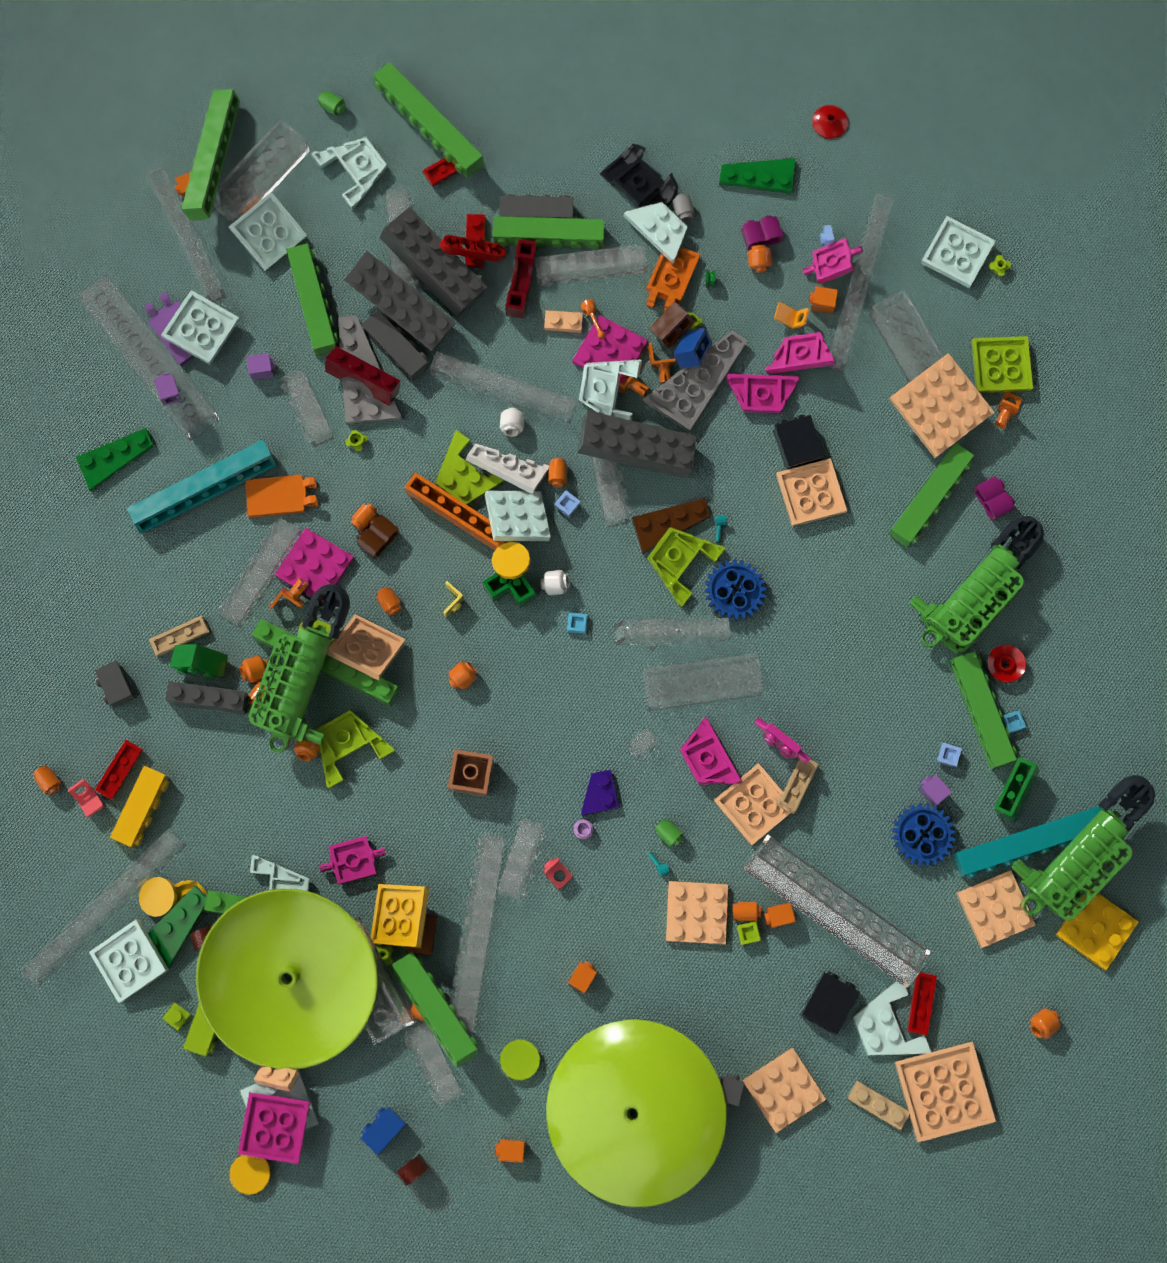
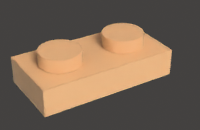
(563, 321)
(276, 1078)

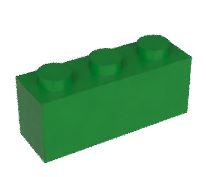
(1017, 789)

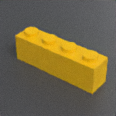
(139, 807)

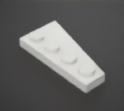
(516, 471)

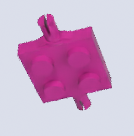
(833, 261)
(776, 737)
(352, 860)

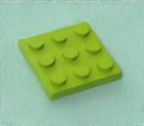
(1002, 364)

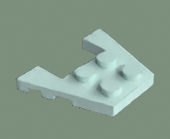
(359, 161)
(601, 385)
(280, 876)
(880, 1029)

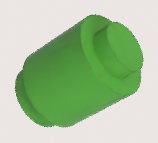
(331, 102)
(669, 832)

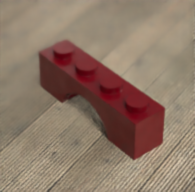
(521, 279)
(381, 384)

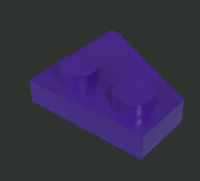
(600, 794)

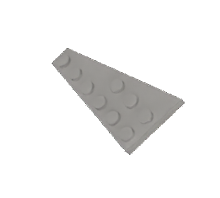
(691, 388)
(358, 400)

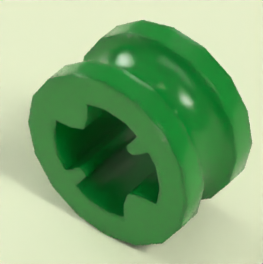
(710, 278)

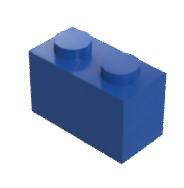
(692, 348)
(382, 1130)

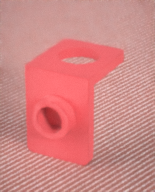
(88, 799)
(553, 866)

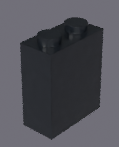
(798, 442)
(830, 1002)

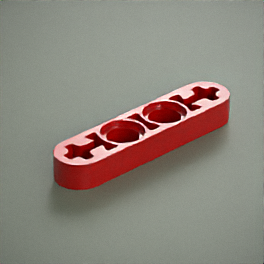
(492, 251)

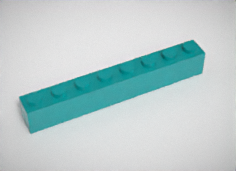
(201, 486)
(1022, 844)

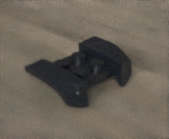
(638, 180)

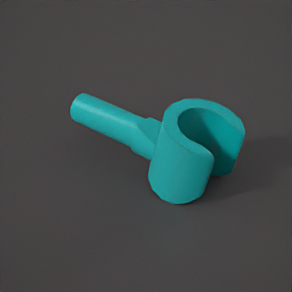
(719, 521)
(662, 869)

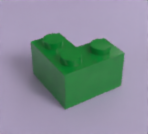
(519, 589)
(198, 659)

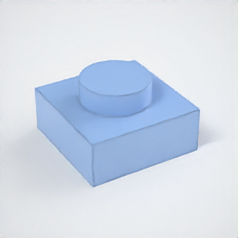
(827, 236)
(567, 503)
(949, 755)

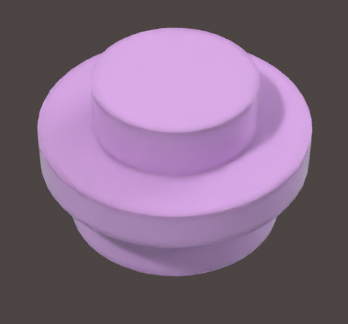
(583, 829)

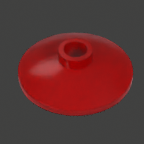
(827, 128)
(1010, 655)

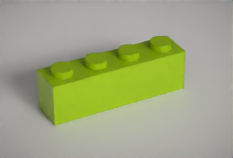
(200, 1036)

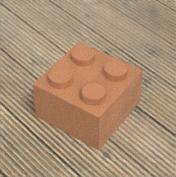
(470, 773)

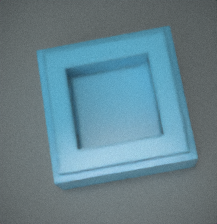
(577, 623)
(1014, 722)

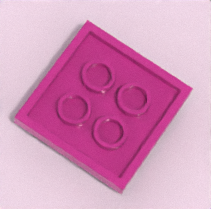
(617, 345)
(315, 562)
(274, 1127)

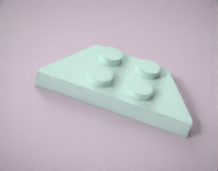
(659, 227)

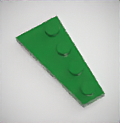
(760, 175)
(108, 459)
(177, 925)

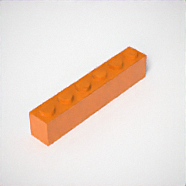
(451, 509)

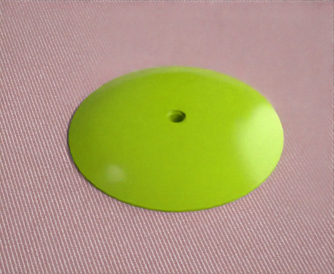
(279, 1019)
(676, 1103)

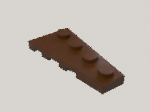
(653, 525)

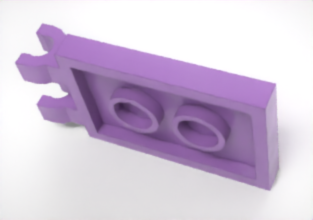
(160, 321)

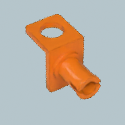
(662, 365)
(635, 385)
(1007, 409)
(292, 594)

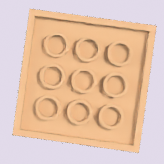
(941, 405)
(945, 1091)

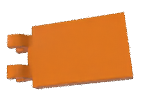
(671, 280)
(279, 495)

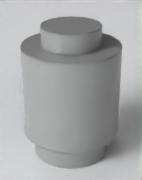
(683, 208)

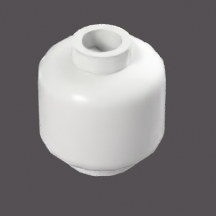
(512, 422)
(555, 582)

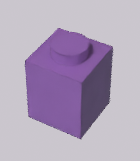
(261, 366)
(167, 389)
(934, 790)

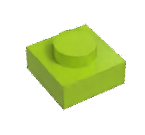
(748, 933)
(176, 1016)

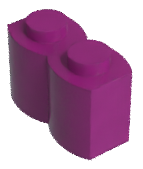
(762, 232)
(994, 498)

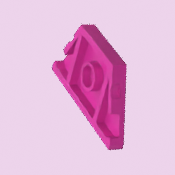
(801, 353)
(762, 392)
(708, 758)

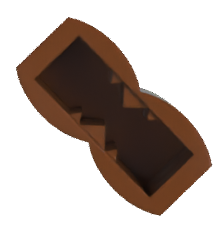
(377, 536)

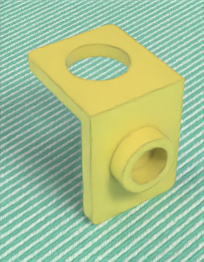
(455, 605)

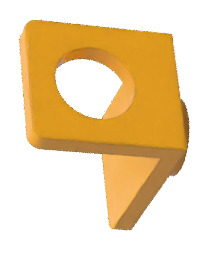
(790, 316)

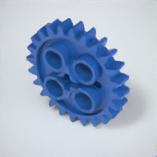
(749, 597)
(910, 824)

